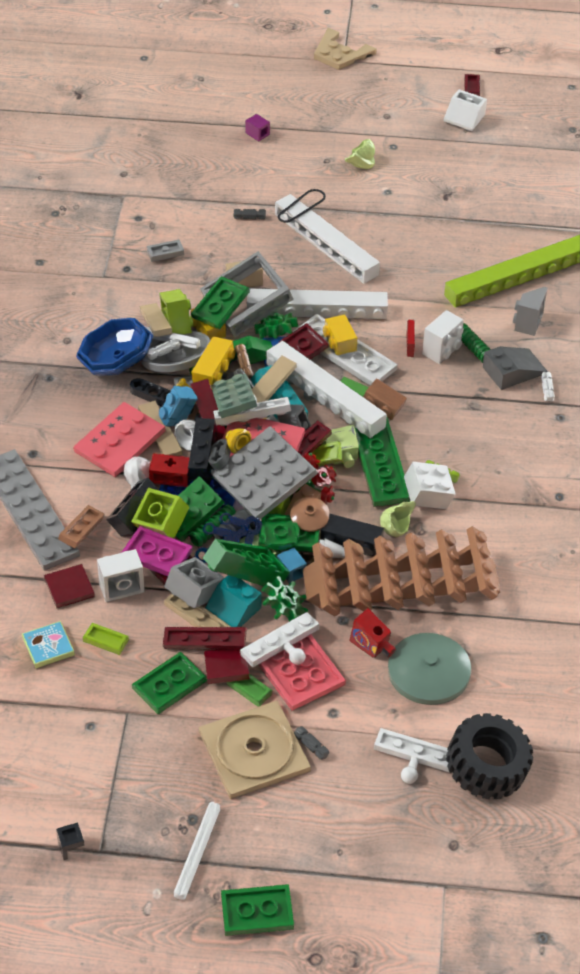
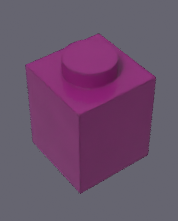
(257, 127)

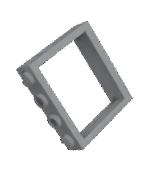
(264, 307)

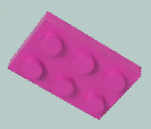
(157, 550)

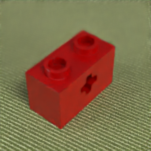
(169, 470)

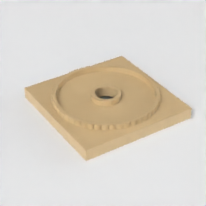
(249, 770)

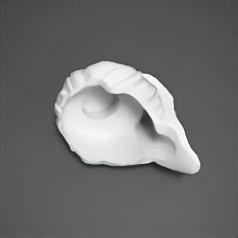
(184, 433)
(136, 470)

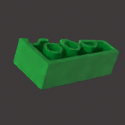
(245, 562)

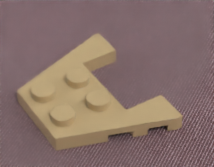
(338, 55)

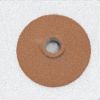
(307, 520)

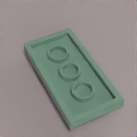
(233, 395)

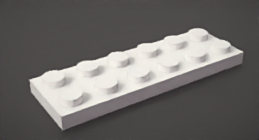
(364, 363)

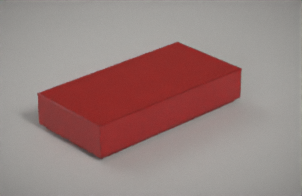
(410, 337)

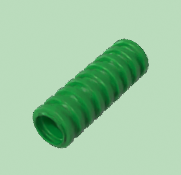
(474, 342)
(198, 537)

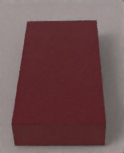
(472, 84)

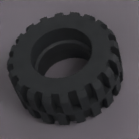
(482, 777)

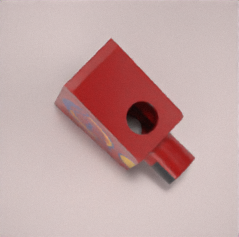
(371, 635)

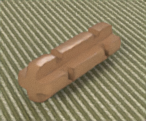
(244, 360)

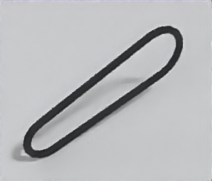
(311, 190)

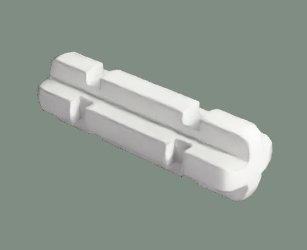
(163, 349)
(547, 386)

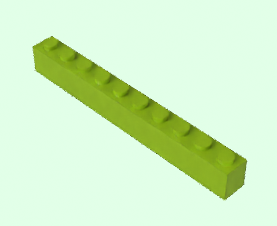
(513, 272)

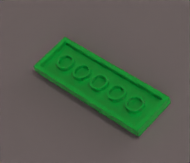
(382, 467)

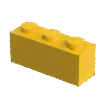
(214, 360)

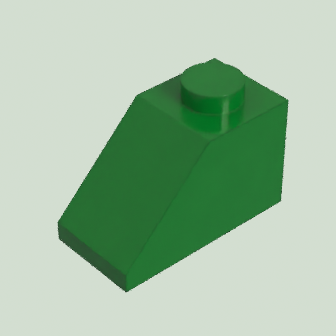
(255, 348)

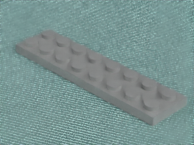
(32, 513)

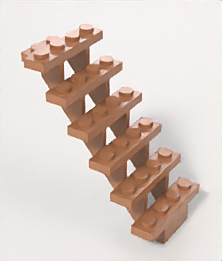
(322, 574)

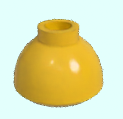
(237, 439)

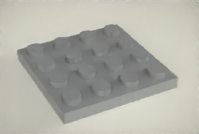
(264, 473)

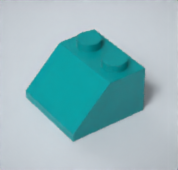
(234, 601)

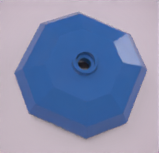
(114, 346)

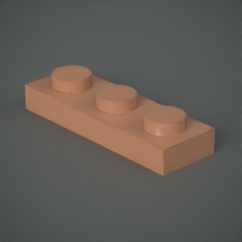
(81, 526)

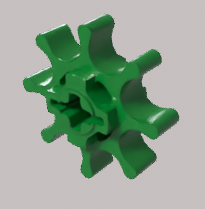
(276, 325)
(284, 599)

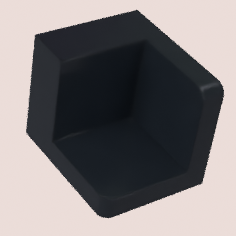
(69, 838)

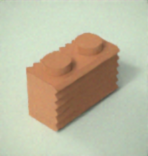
(385, 398)

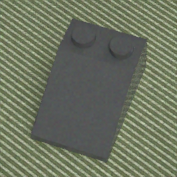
(511, 366)

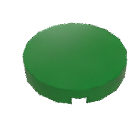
(280, 533)

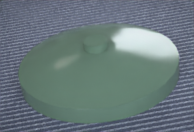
(429, 668)

